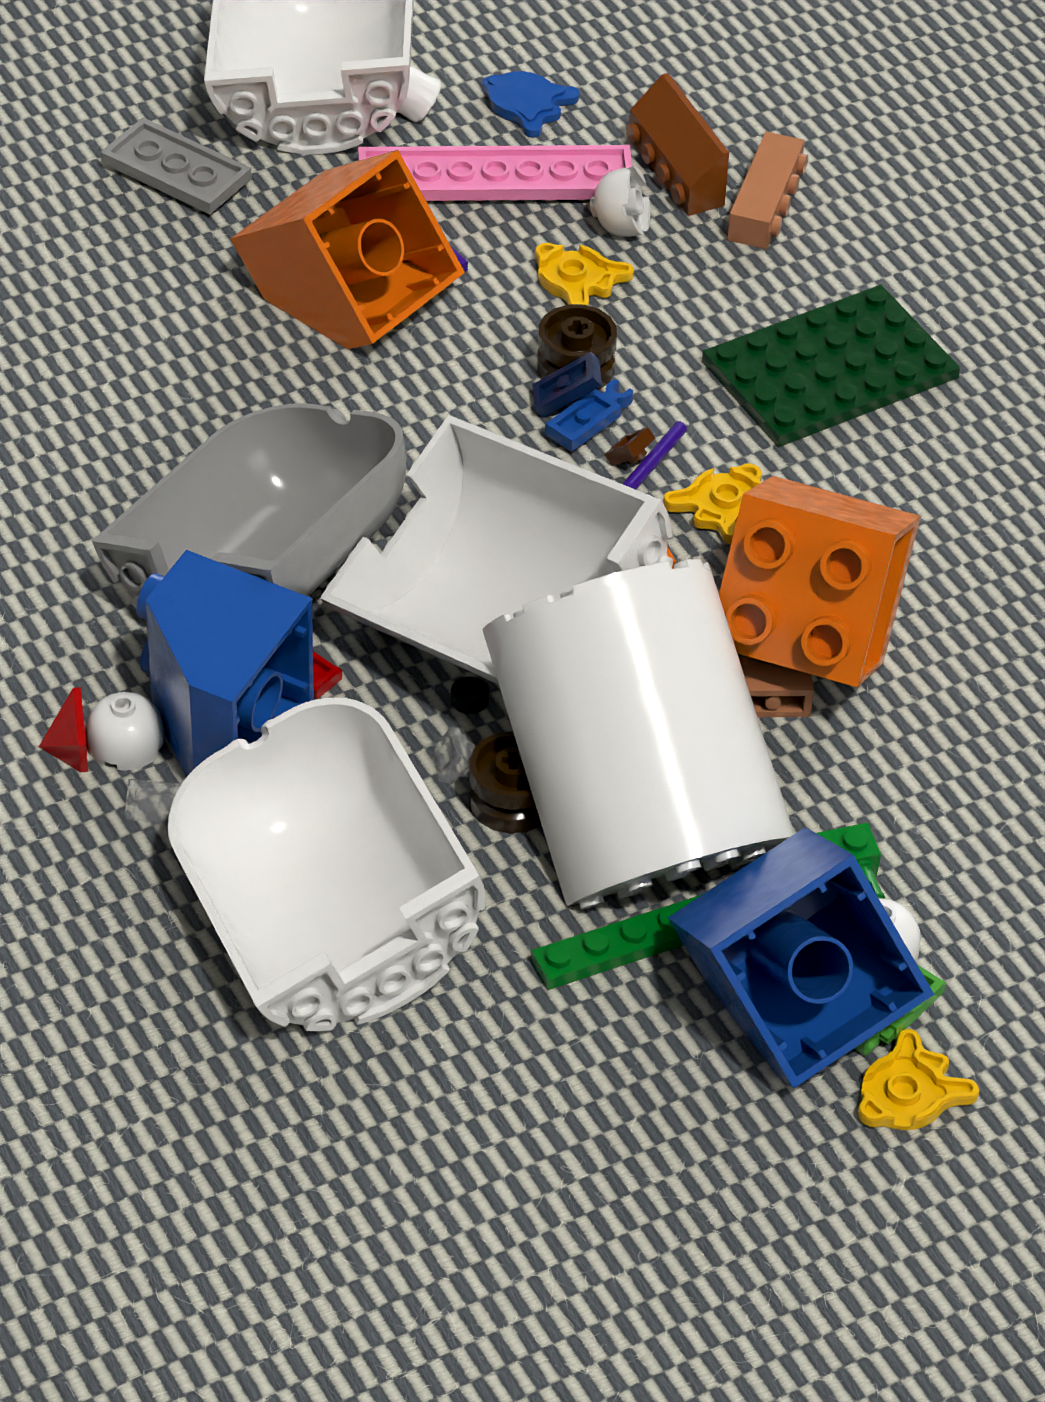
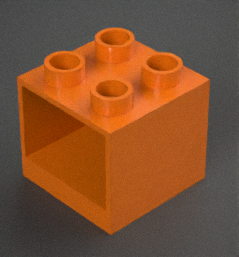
(815, 579)

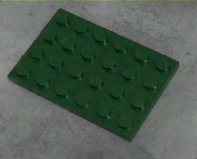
(830, 365)

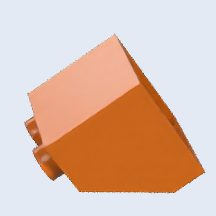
(350, 251)

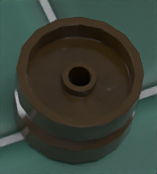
(573, 332)
(499, 786)

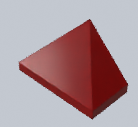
(67, 734)

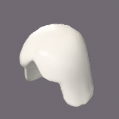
(420, 95)

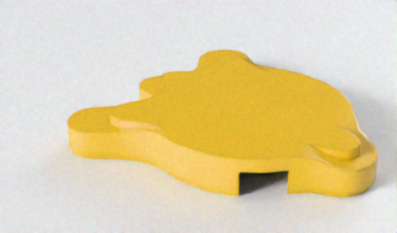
(578, 273)
(715, 498)
(910, 1087)

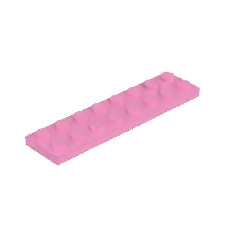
(508, 171)

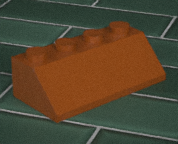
(679, 147)

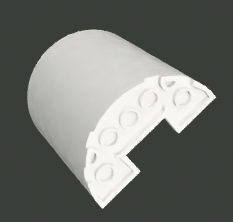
(489, 537)
(637, 731)

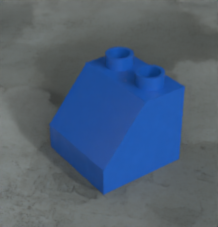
(222, 654)
(802, 955)

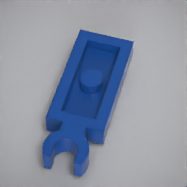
(588, 416)

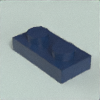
(567, 384)

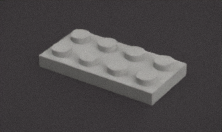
(176, 165)

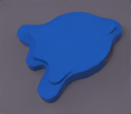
(527, 99)

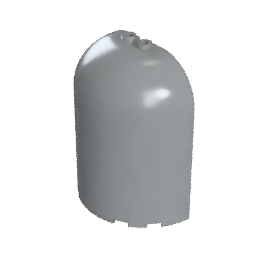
(266, 495)

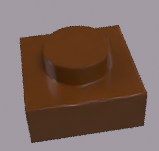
(630, 447)

